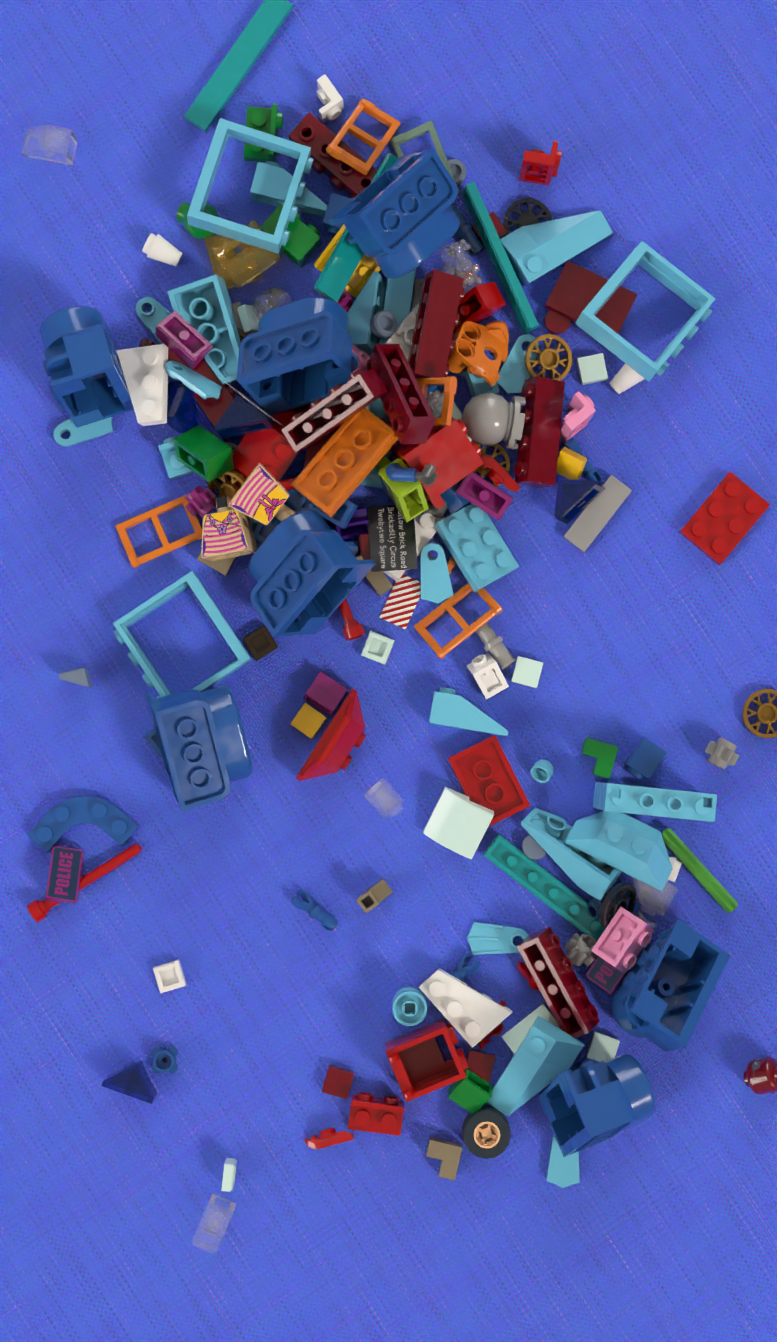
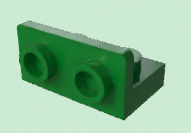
(267, 121)

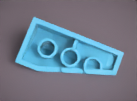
(548, 244)
(210, 312)
(584, 870)
(535, 1063)

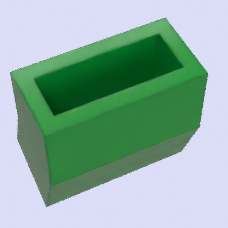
(470, 1092)

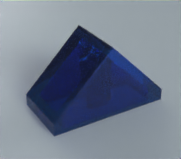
(181, 407)
(241, 419)
(574, 497)
(132, 1082)

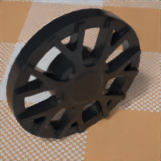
(525, 218)
(612, 902)

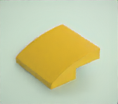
(362, 272)

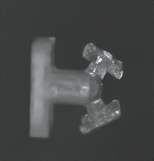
(458, 263)

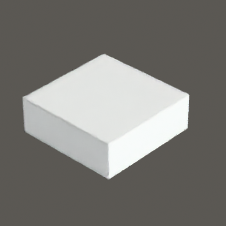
(169, 976)

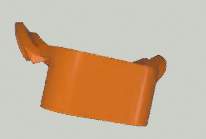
(469, 349)

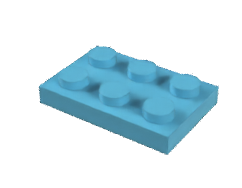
(476, 546)

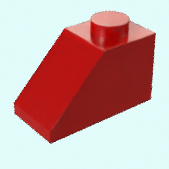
(479, 304)

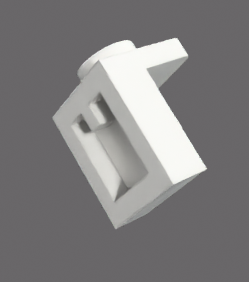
(328, 94)
(487, 675)

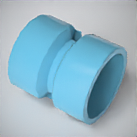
(409, 1006)

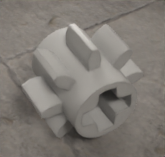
(722, 753)
(580, 949)

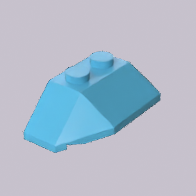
(624, 845)

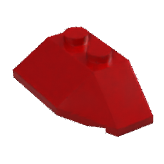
(267, 447)
(337, 741)

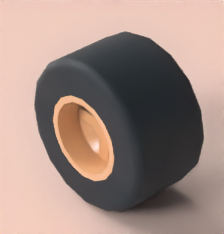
(490, 1140)

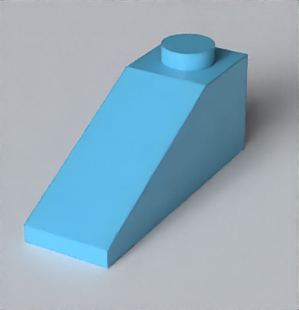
(272, 185)
(367, 304)
(457, 712)

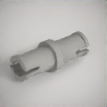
(495, 646)

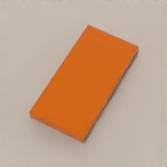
(345, 461)

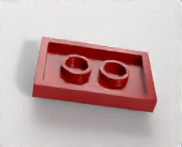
(724, 518)
(489, 779)

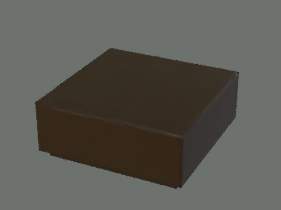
(260, 643)

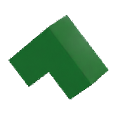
(604, 754)

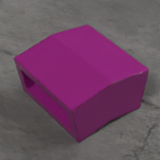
(325, 693)

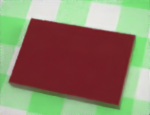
(576, 290)

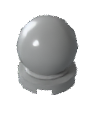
(494, 419)

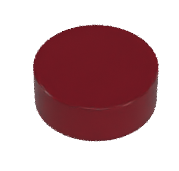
(556, 323)

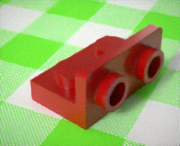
(540, 167)
(376, 1114)

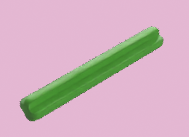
(699, 871)

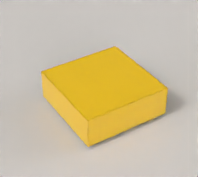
(570, 464)
(308, 720)

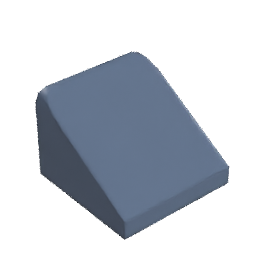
(79, 676)

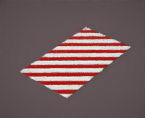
(402, 601)

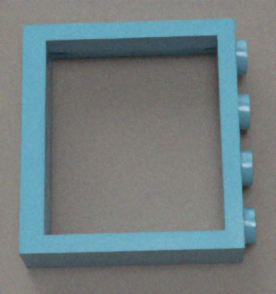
(220, 226)
(669, 277)
(138, 656)
(655, 801)

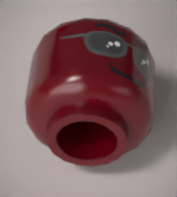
(762, 1075)

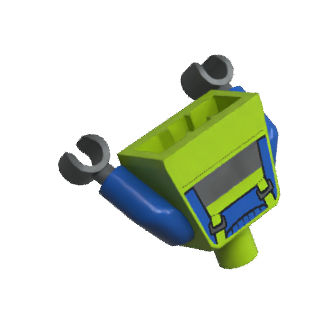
(405, 490)

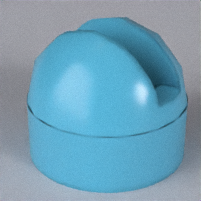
(542, 771)

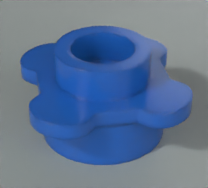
(160, 1066)

